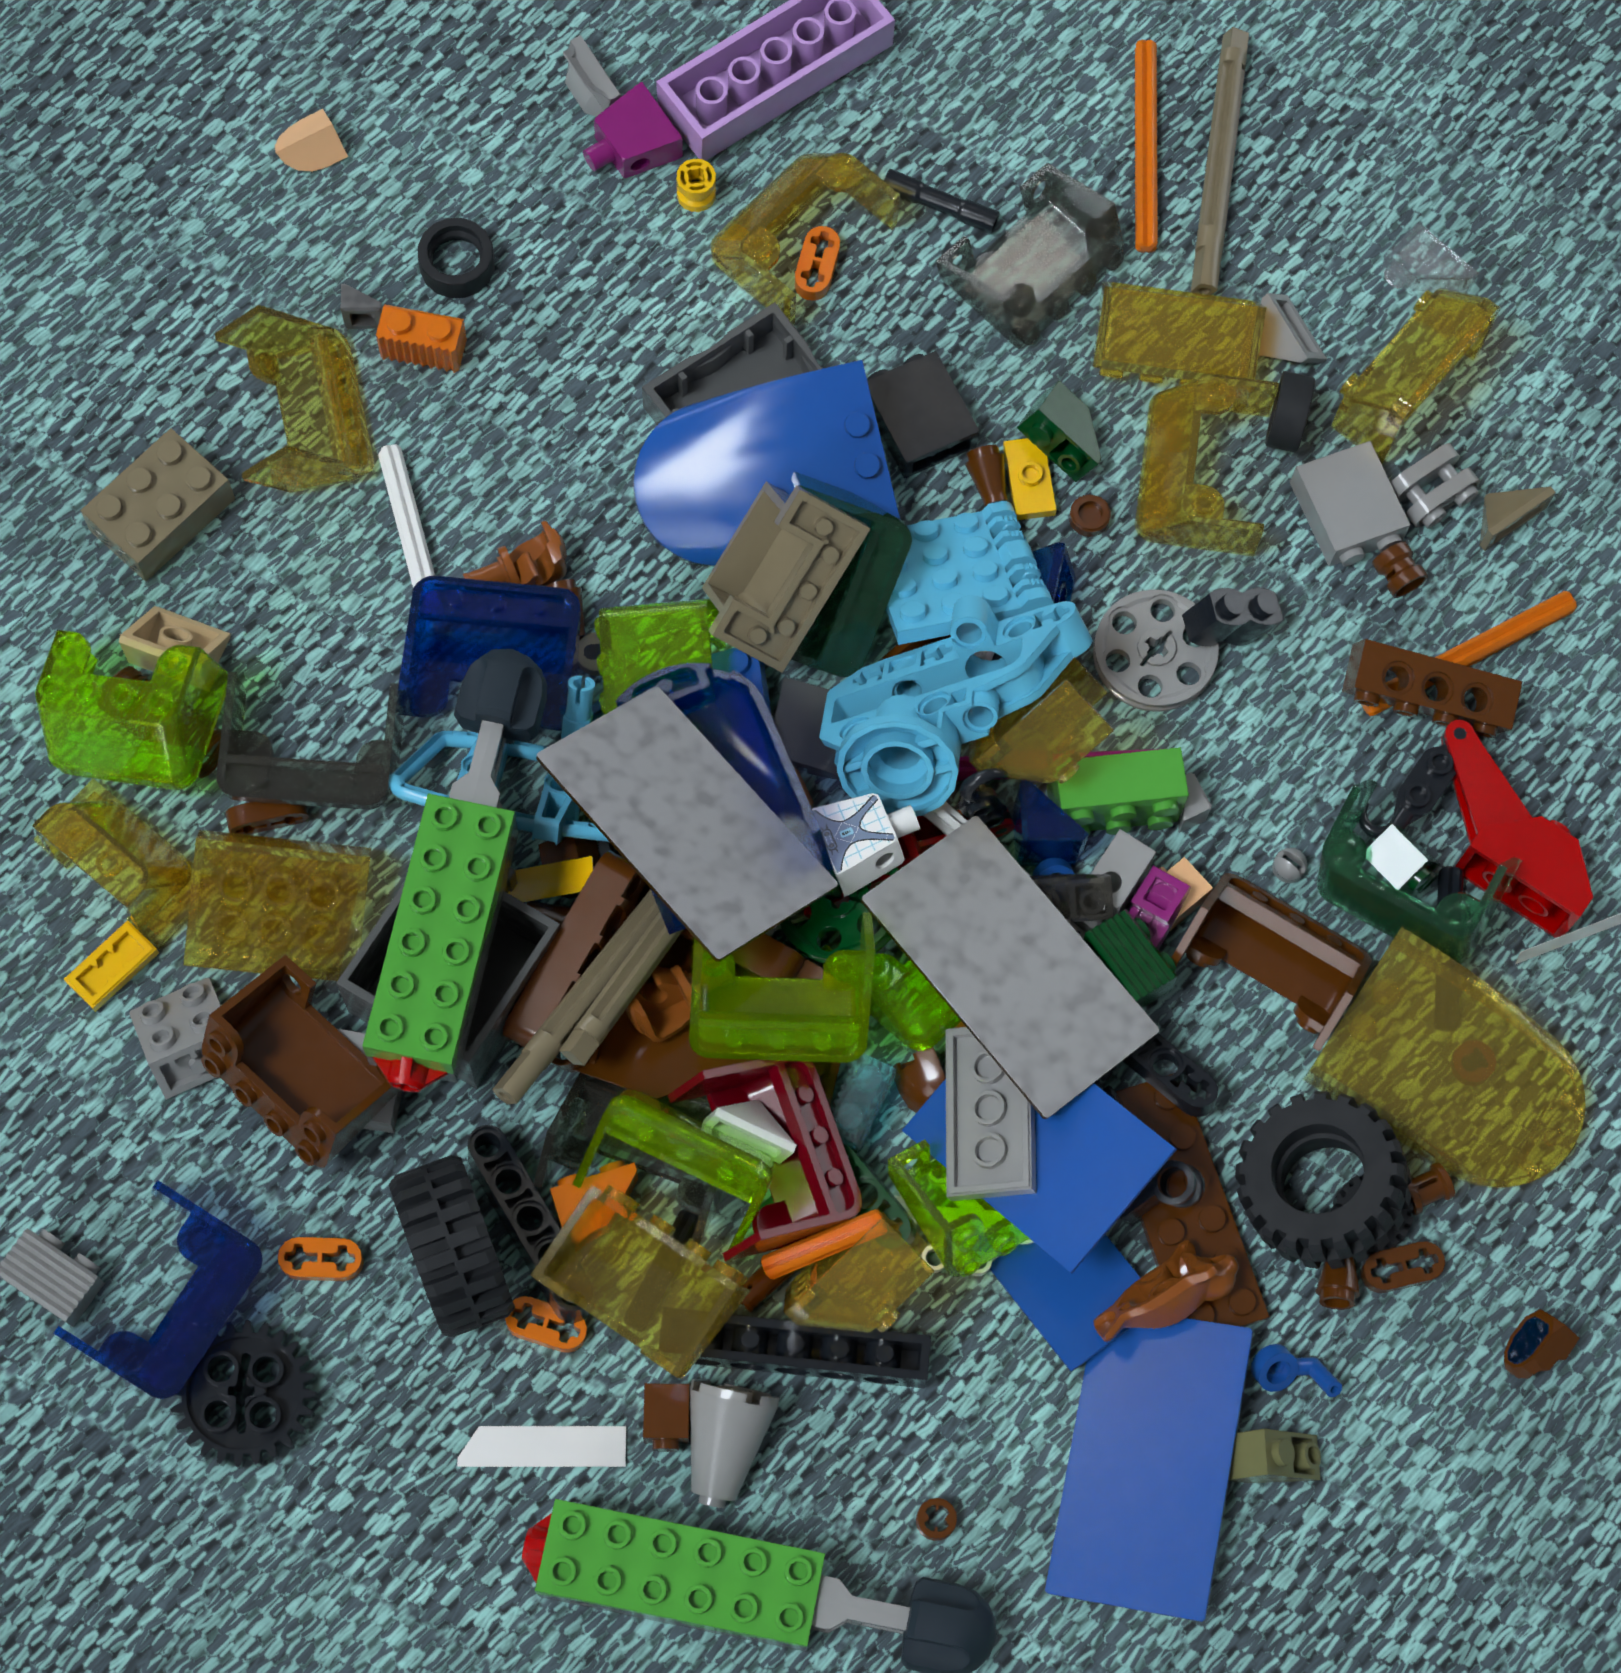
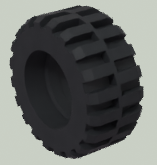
(1314, 1126)
(451, 1246)

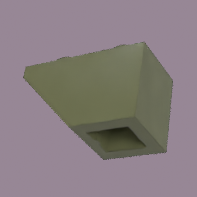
(1275, 1457)

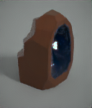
(1538, 1345)

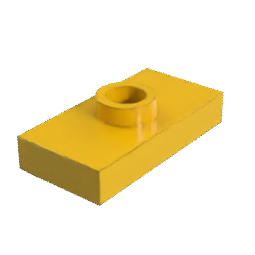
(1029, 480)
(111, 966)

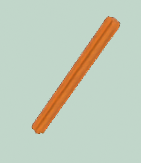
(1146, 147)
(1499, 637)

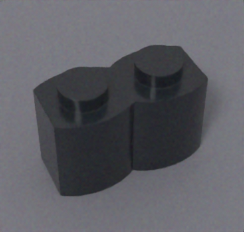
(1232, 616)

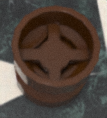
(1400, 569)

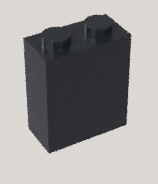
(921, 414)

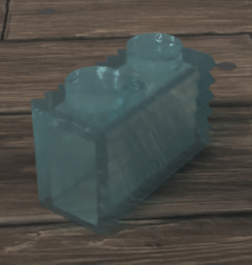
(861, 1099)

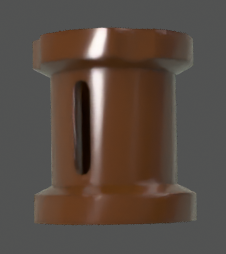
(1430, 1187)

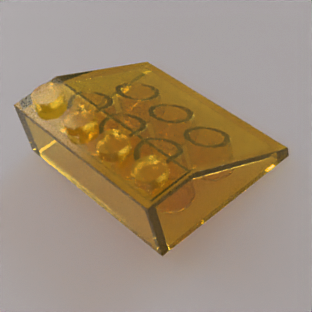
(275, 899)

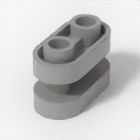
(1430, 507)

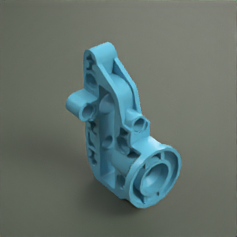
(907, 715)

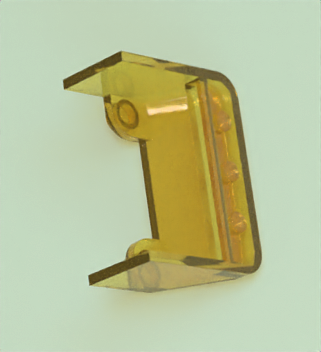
(749, 242)
(1412, 366)
(315, 395)
(1168, 501)
(1049, 734)
(861, 1284)

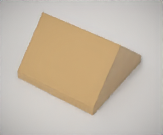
(162, 629)

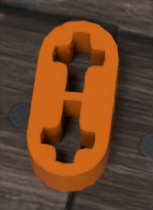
(825, 265)
(321, 1248)
(542, 1334)

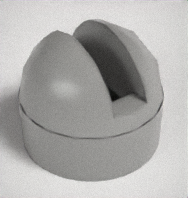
(1286, 869)

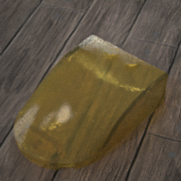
(1455, 1069)

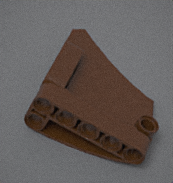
(626, 1054)

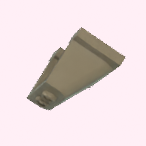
(780, 572)

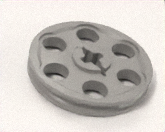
(1135, 649)

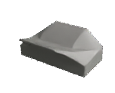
(588, 79)

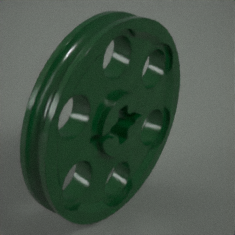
(827, 918)

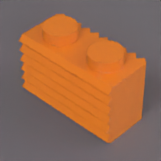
(421, 338)

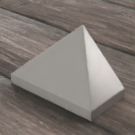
(1286, 333)

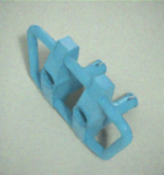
(556, 812)

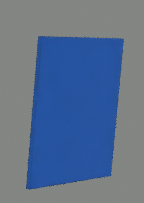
(1063, 1302)

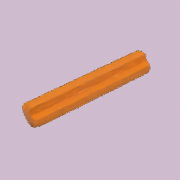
(819, 1245)

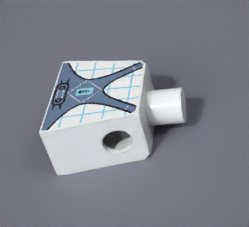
(863, 838)

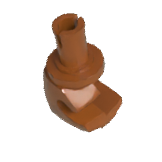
(531, 563)
(662, 1005)

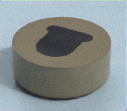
(588, 651)

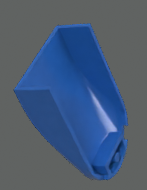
(716, 455)

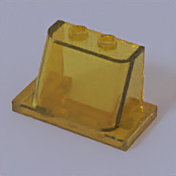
(121, 857)

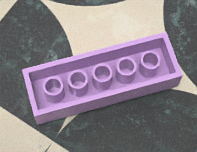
(770, 68)

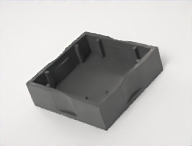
(748, 355)

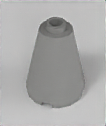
(725, 1437)

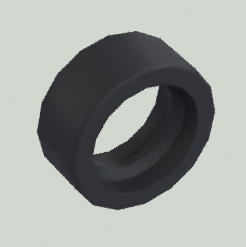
(456, 285)
(1290, 411)

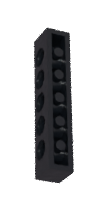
(820, 1352)

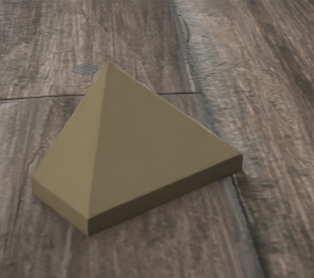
(1509, 510)

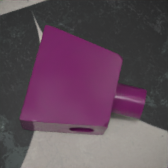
(634, 135)

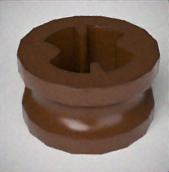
(922, 1517)

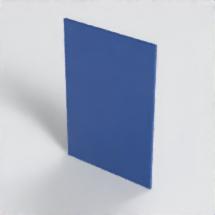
(1088, 1170)

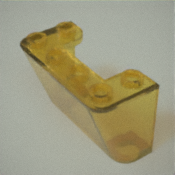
(641, 1279)

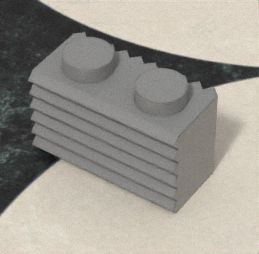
(51, 1276)

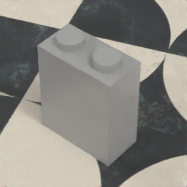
(1349, 504)

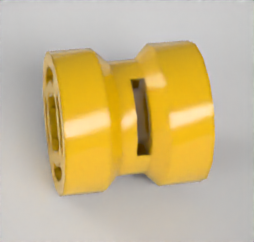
(700, 194)

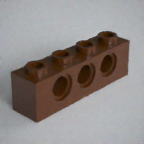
(1494, 694)

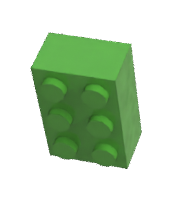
(1124, 791)

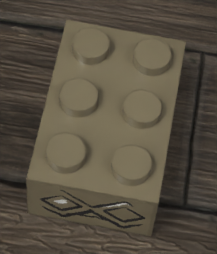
(158, 504)

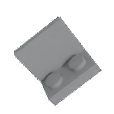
(173, 1035)

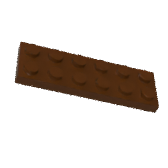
(1206, 1224)

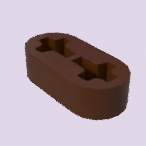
(261, 817)
(1399, 1257)

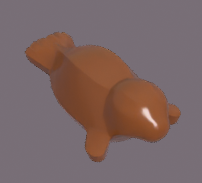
(1169, 1292)

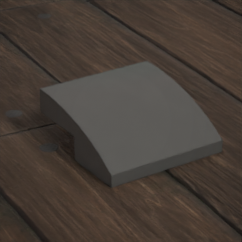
(799, 726)

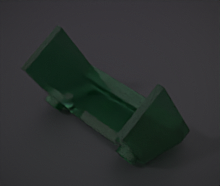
(855, 608)
(1451, 927)

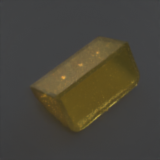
(1175, 334)

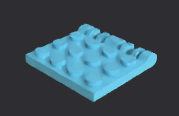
(960, 558)

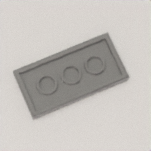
(986, 1125)

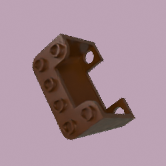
(293, 1064)

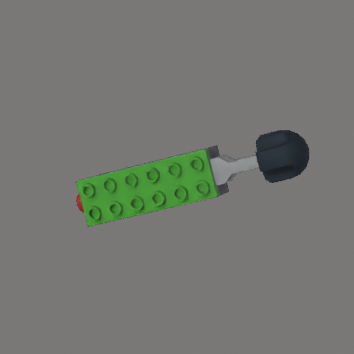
(454, 887)
(741, 1587)

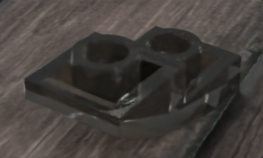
(1079, 895)

